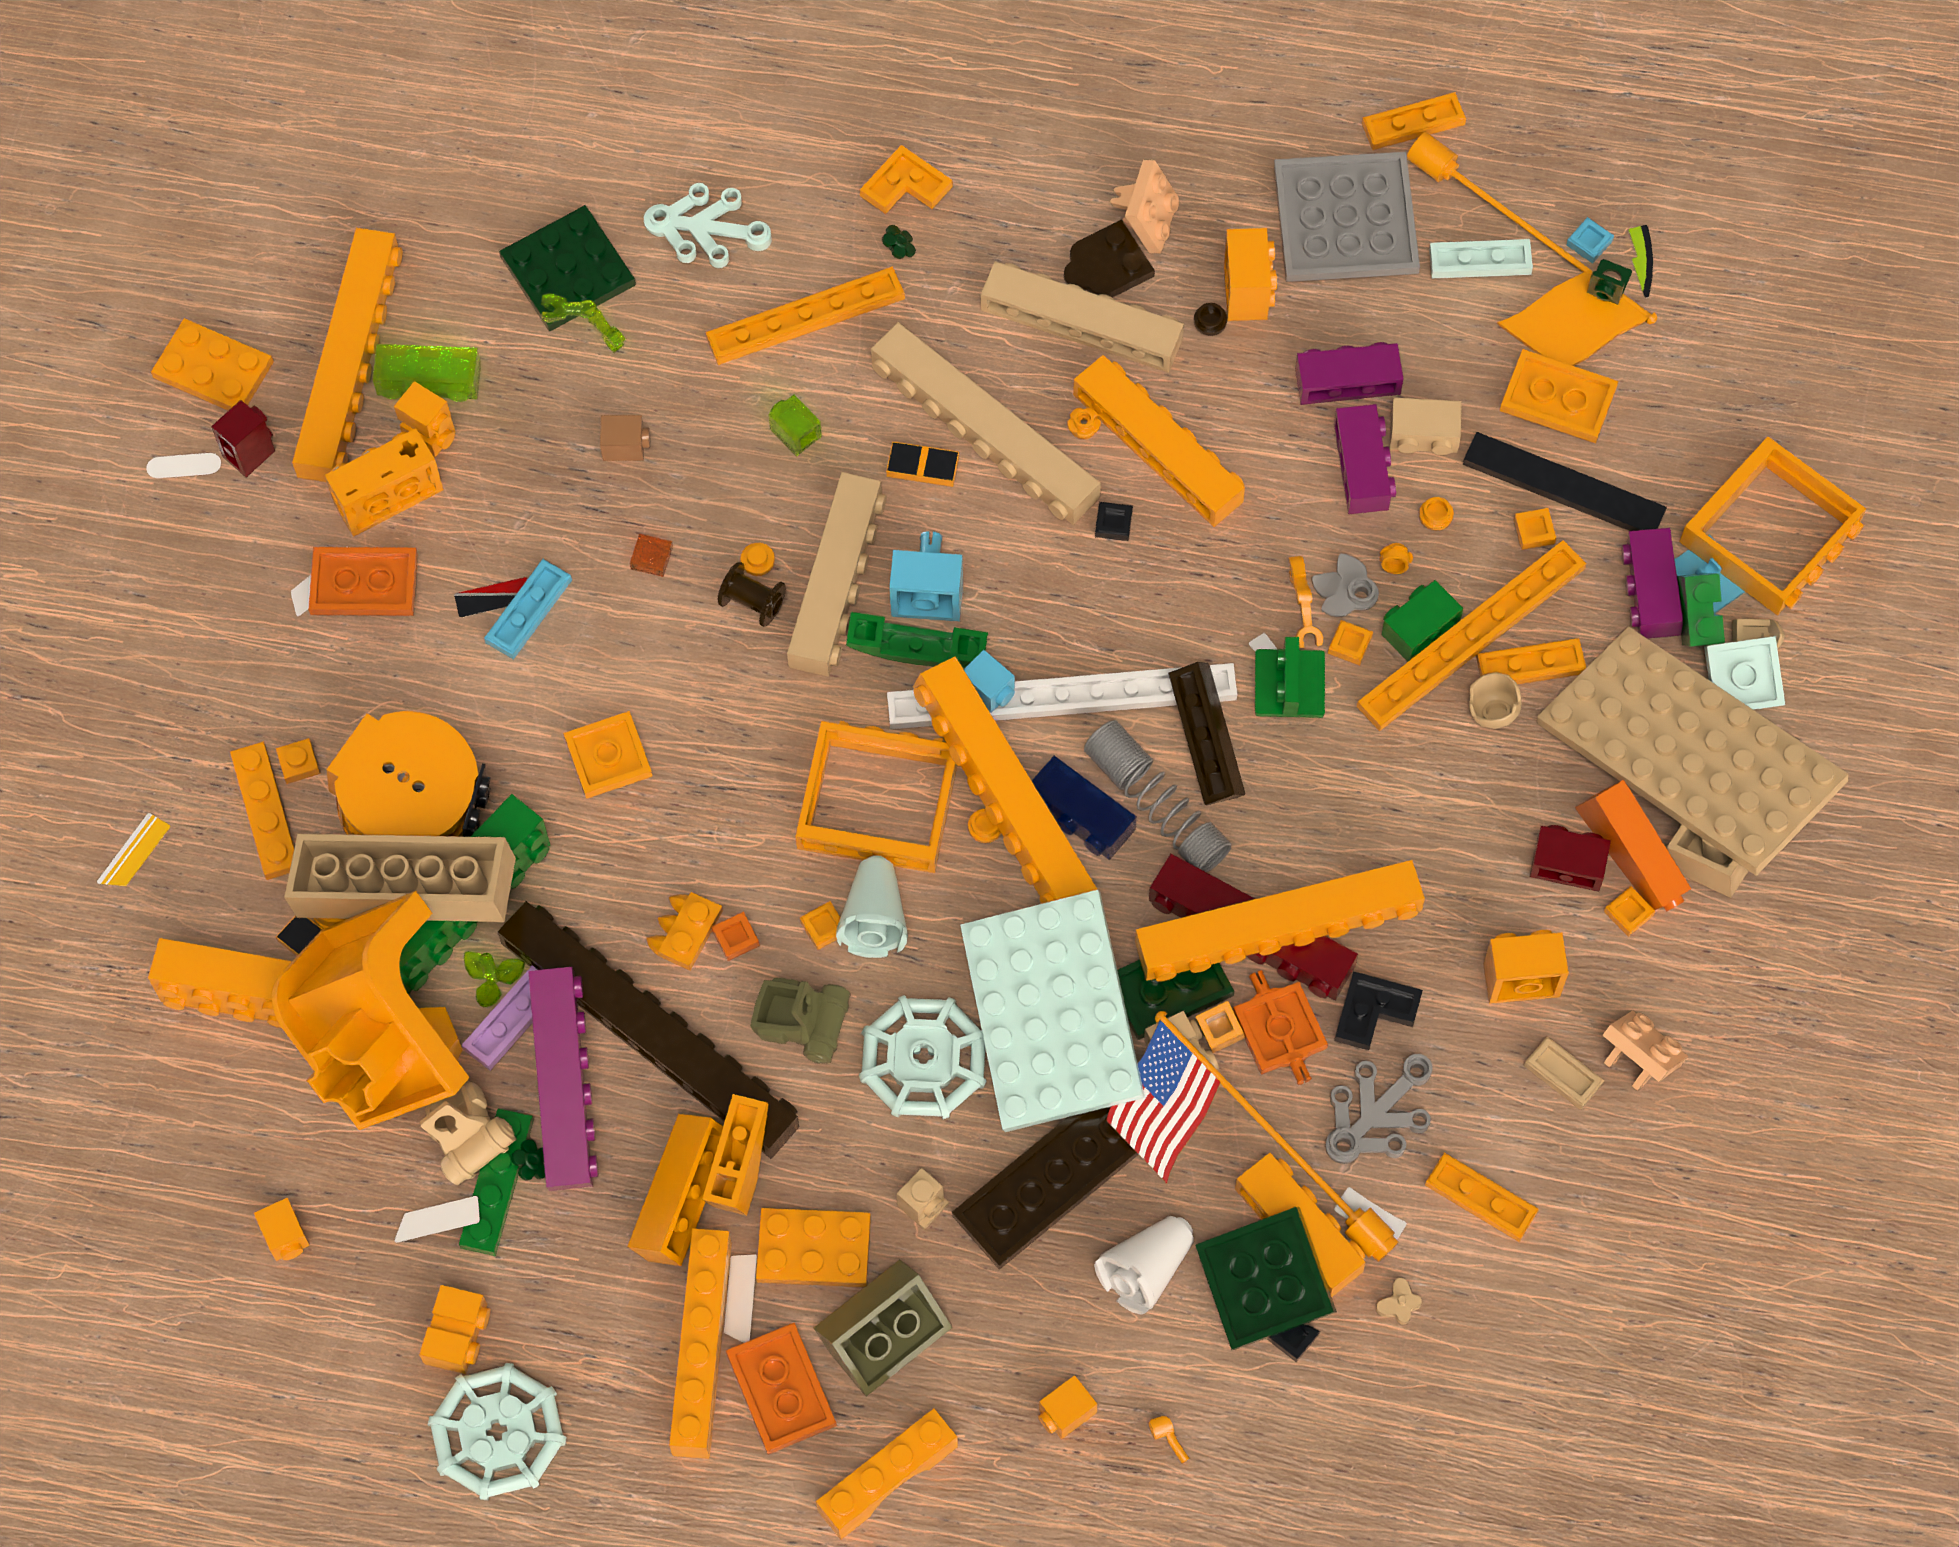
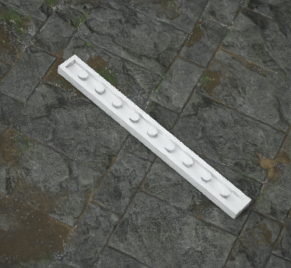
(1073, 696)

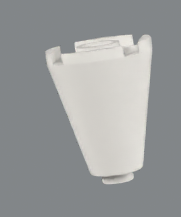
(1145, 1263)

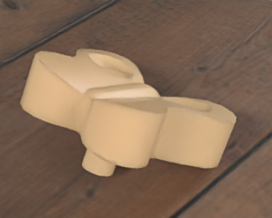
(1400, 1303)

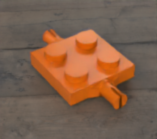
(1280, 1027)

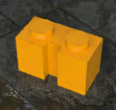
(428, 414)
(454, 1330)

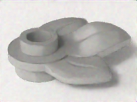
(1341, 586)

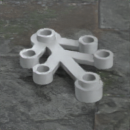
(1375, 1113)

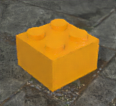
(1249, 274)
(1525, 967)

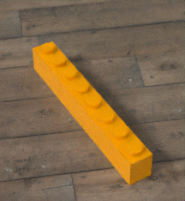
(347, 354)
(1001, 783)
(1279, 921)

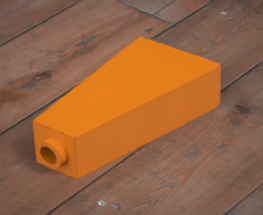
(1635, 845)

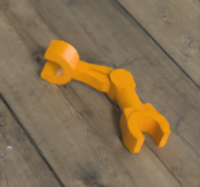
(1304, 598)

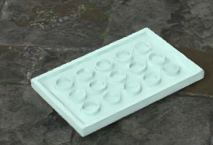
(1052, 1011)

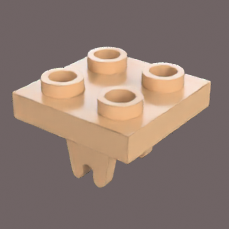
(1148, 205)
(1646, 1046)

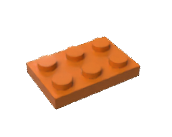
(363, 581)
(781, 1388)

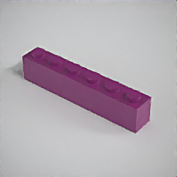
(561, 1078)

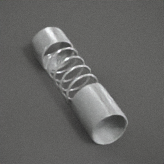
(1125, 765)

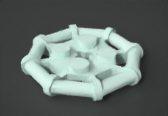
(909, 1071)
(515, 1442)

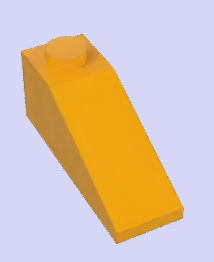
(737, 1156)

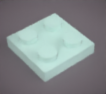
(1747, 671)

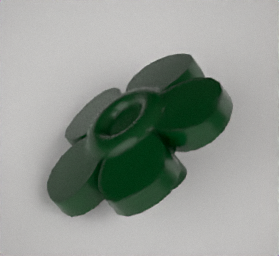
(898, 242)
(530, 1159)

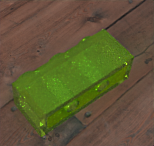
(441, 369)

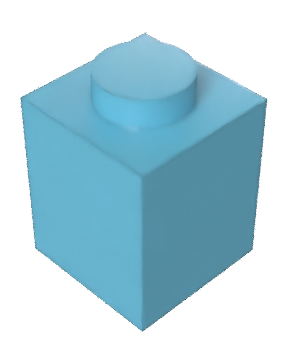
(991, 680)

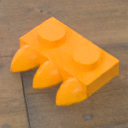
(685, 931)

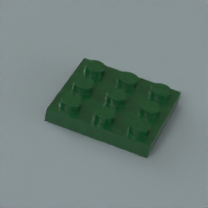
(569, 261)
(1265, 1278)

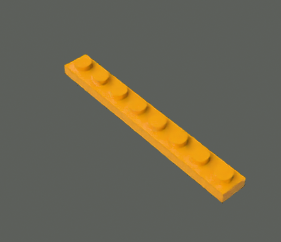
(1471, 635)

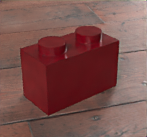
(244, 437)
(1570, 857)

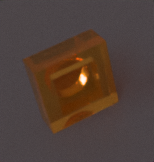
(651, 555)

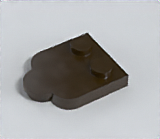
(1108, 262)

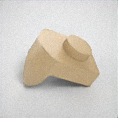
(1757, 628)

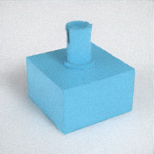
(926, 582)

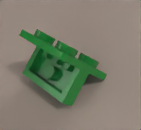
(1290, 681)

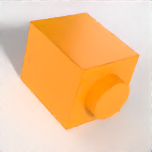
(1220, 1027)
(282, 1230)
(1066, 1408)

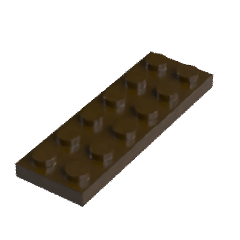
(1043, 1185)

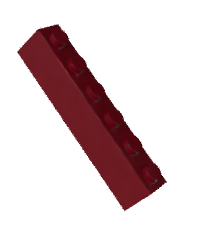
(1191, 891)

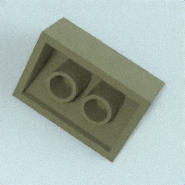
(883, 1327)

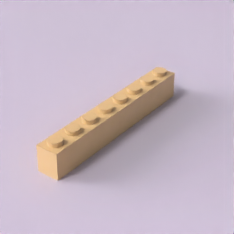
(985, 424)

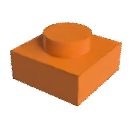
(735, 936)

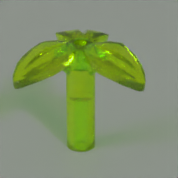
(483, 967)

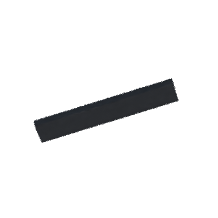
(1563, 484)

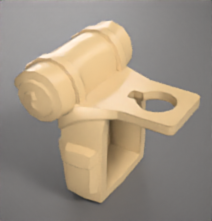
(466, 1132)

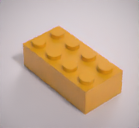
(215, 980)

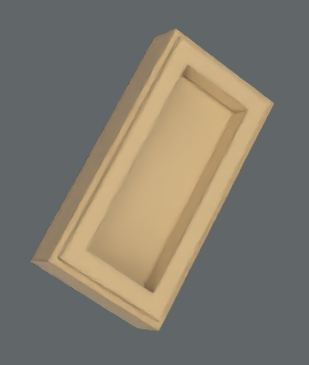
(1564, 1073)

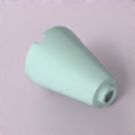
(873, 911)

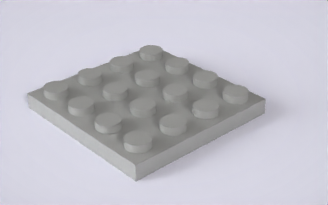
(1346, 216)

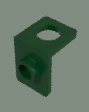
(1606, 287)

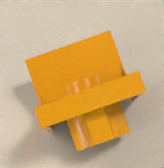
(357, 1022)

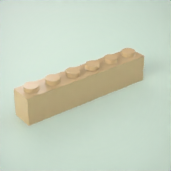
(1082, 316)
(835, 574)

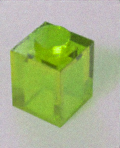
(794, 424)

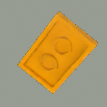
(211, 366)
(1559, 396)
(813, 1247)

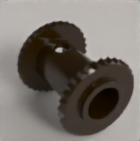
(751, 594)

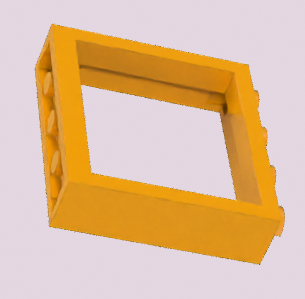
(1806, 481)
(860, 846)

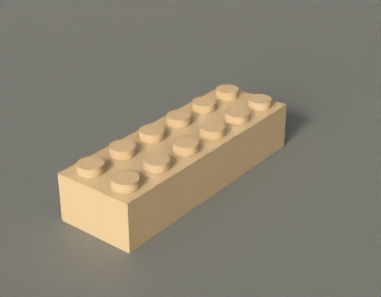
(359, 872)

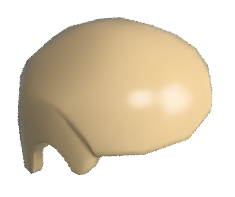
(1495, 700)

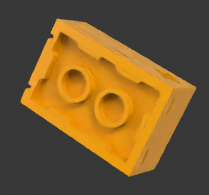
(384, 481)

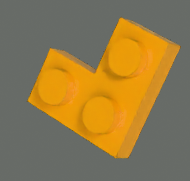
(903, 174)

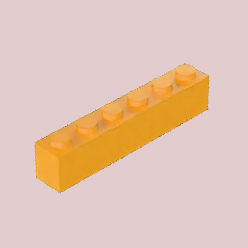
(1159, 440)
(700, 1344)

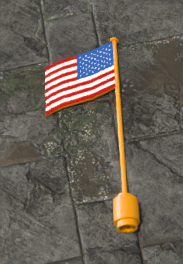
(1177, 1097)

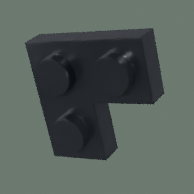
(1374, 999)

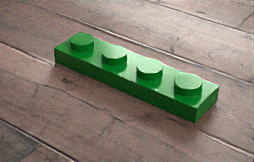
(495, 1190)

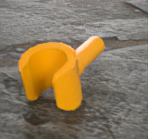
(1163, 1427)

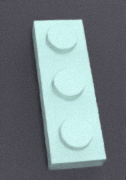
(1480, 258)

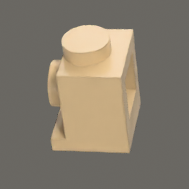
(922, 1198)

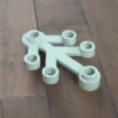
(702, 225)

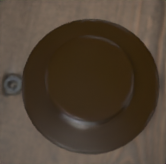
(1210, 319)

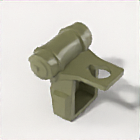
(799, 1014)

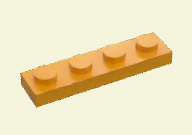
(264, 809)

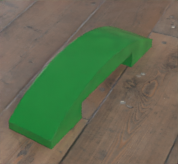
(913, 644)

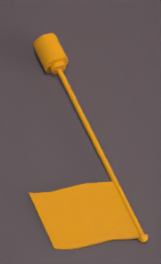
(1564, 321)

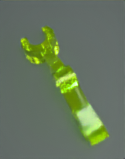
(586, 309)

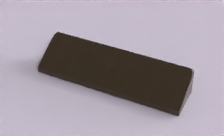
(1206, 733)

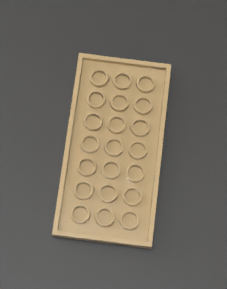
(1693, 750)

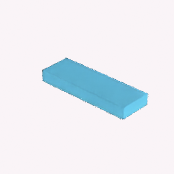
(528, 609)

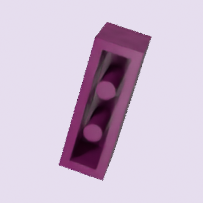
(1349, 373)
(1364, 459)
(1653, 583)

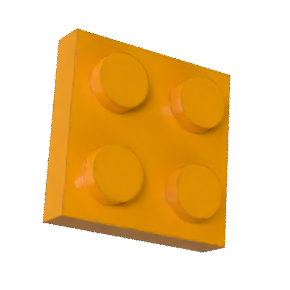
(607, 754)

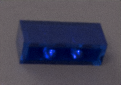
(1084, 809)

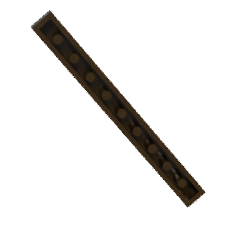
(643, 1024)

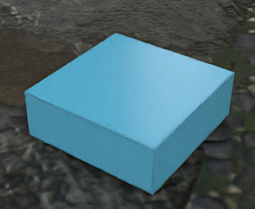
(1590, 240)

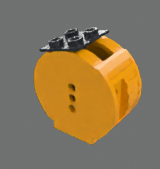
(407, 778)

